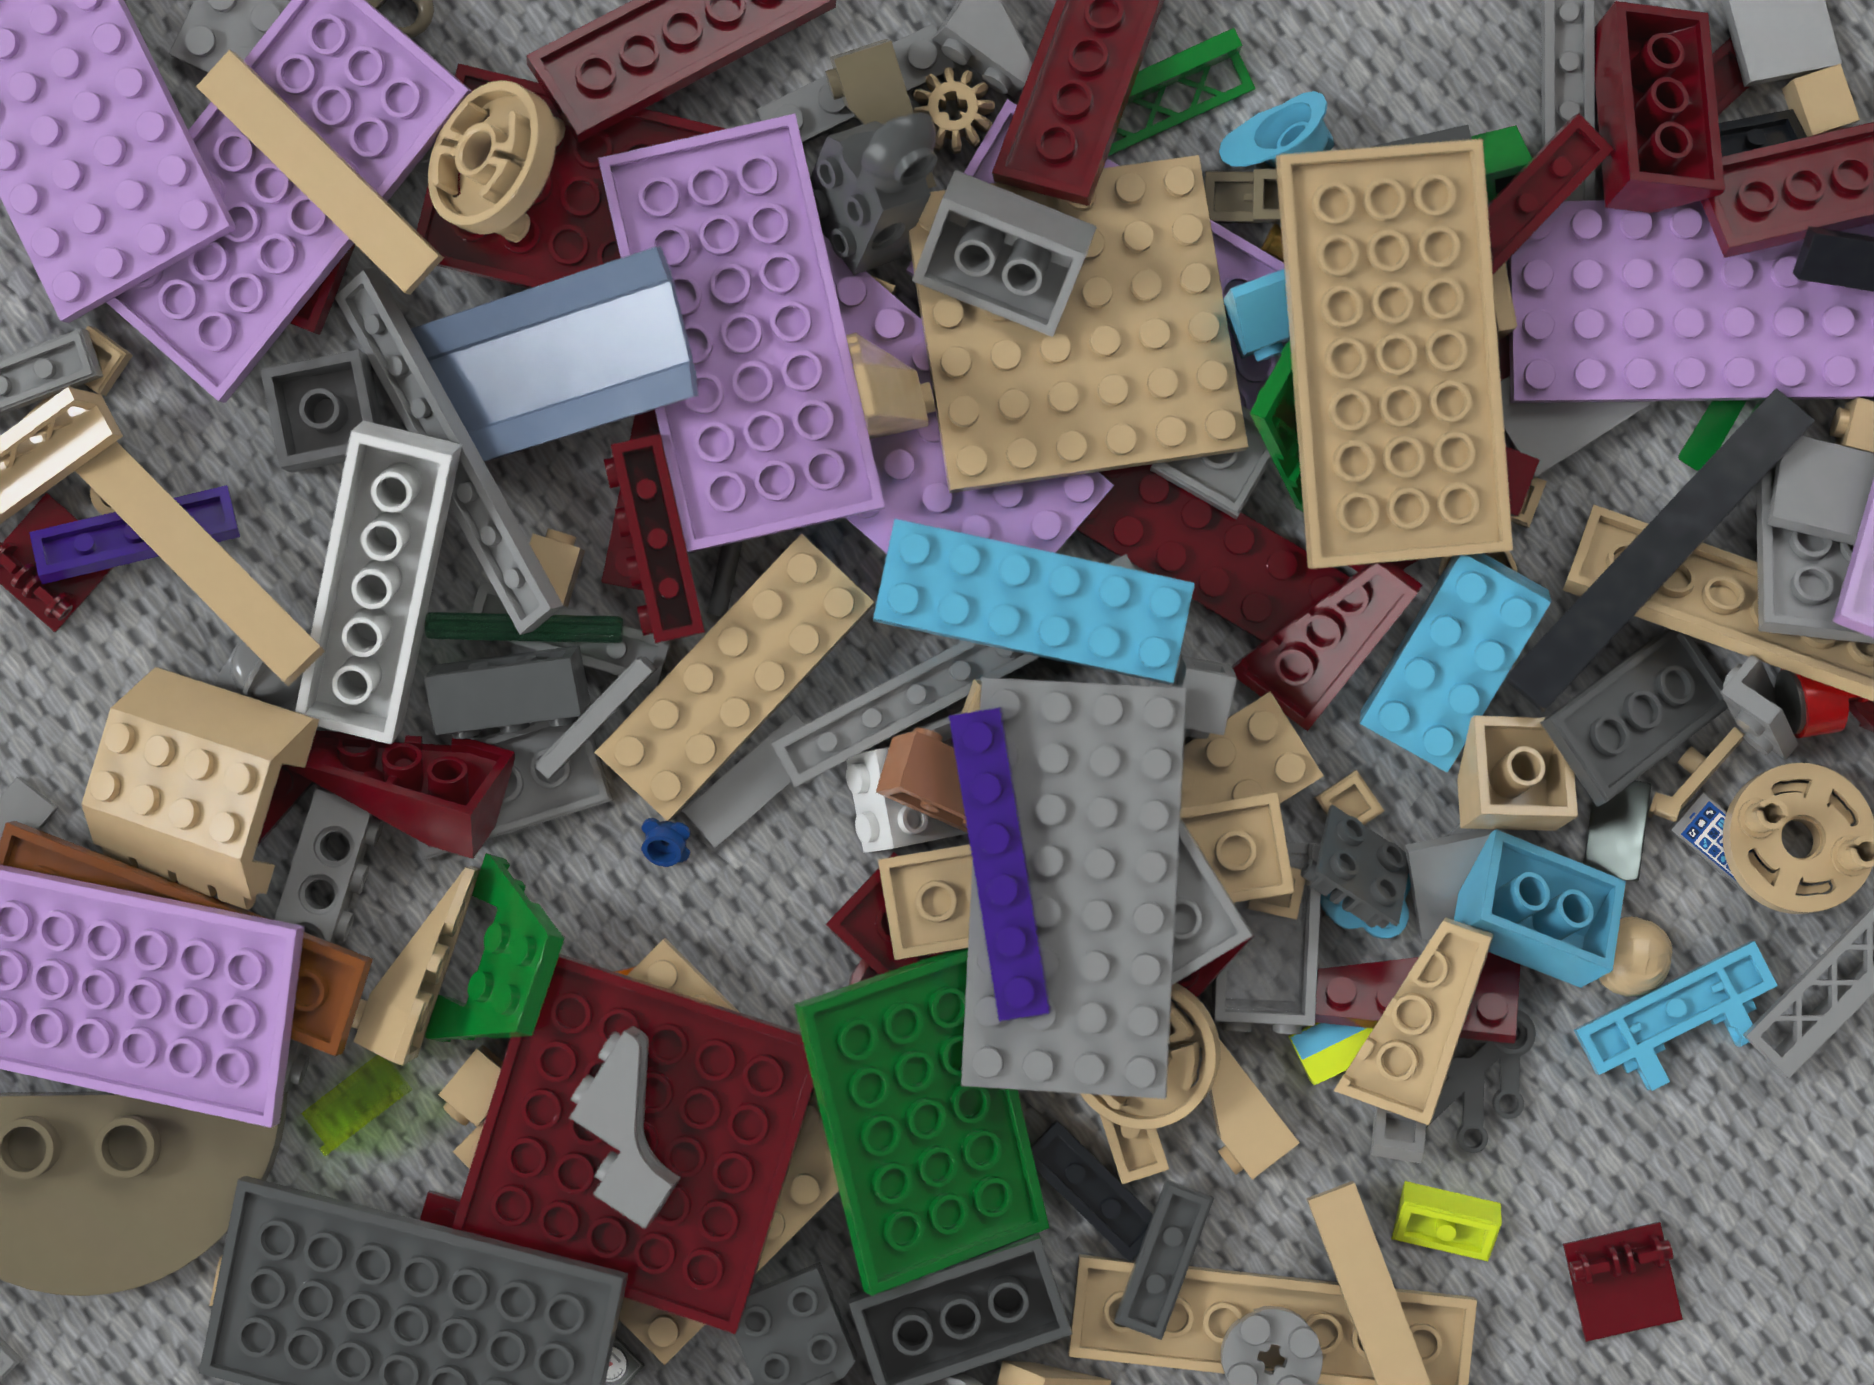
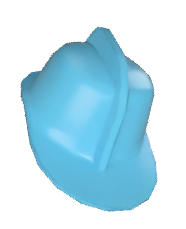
(1284, 129)

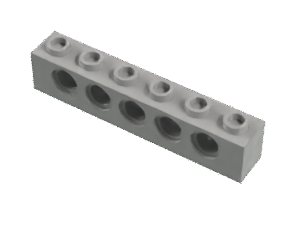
(313, 862)

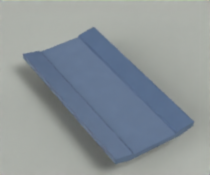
(564, 355)

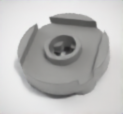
(1256, 1333)

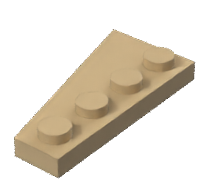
(1417, 1035)

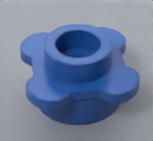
(665, 842)

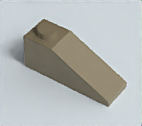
(871, 84)

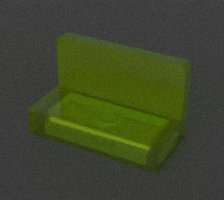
(356, 1102)

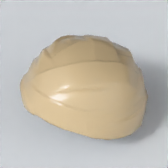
(1640, 958)

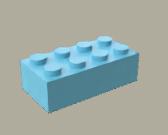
(1454, 657)

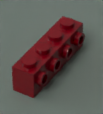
(657, 539)

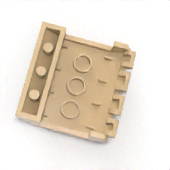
(191, 782)

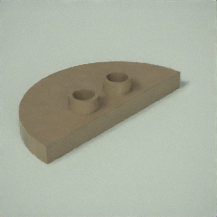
(116, 1187)

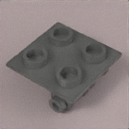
(1360, 869)

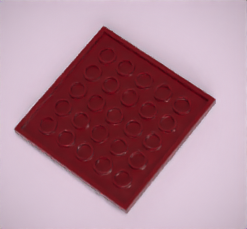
(717, 1113)

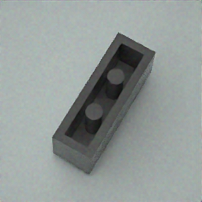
(507, 692)

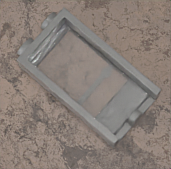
(1277, 969)

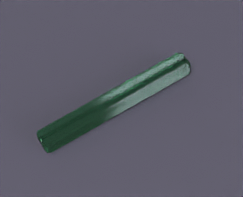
(501, 628)

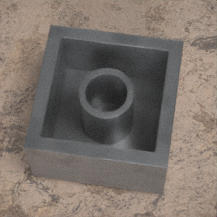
(317, 407)

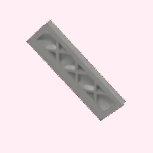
(1814, 1029)

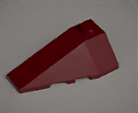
(426, 790)

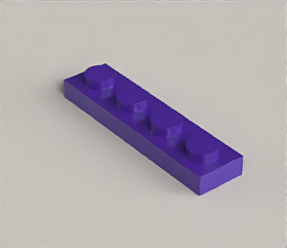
(110, 542)

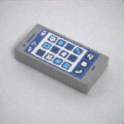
(1702, 831)

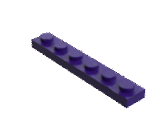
(1000, 864)

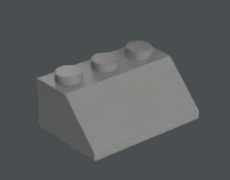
(1004, 253)

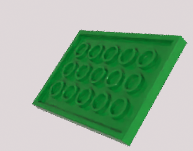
(916, 1157)

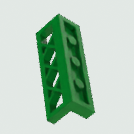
(1177, 69)

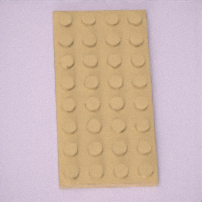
(1394, 353)

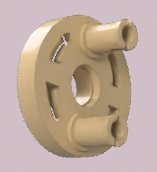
(502, 187)
(1838, 850)
(1182, 1070)

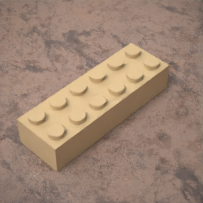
(735, 678)

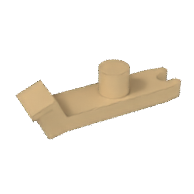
(1700, 770)

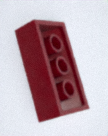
(1657, 107)

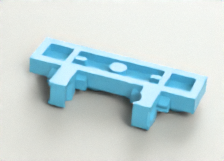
(1711, 992)

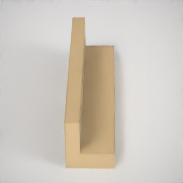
(52, 446)

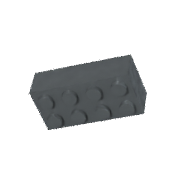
(961, 1315)

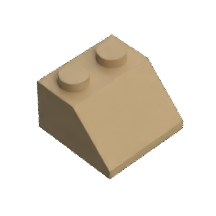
(1514, 777)

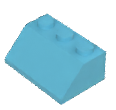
(1259, 316)
(1543, 909)

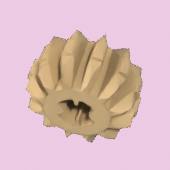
(965, 98)

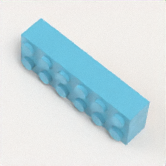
(1033, 602)

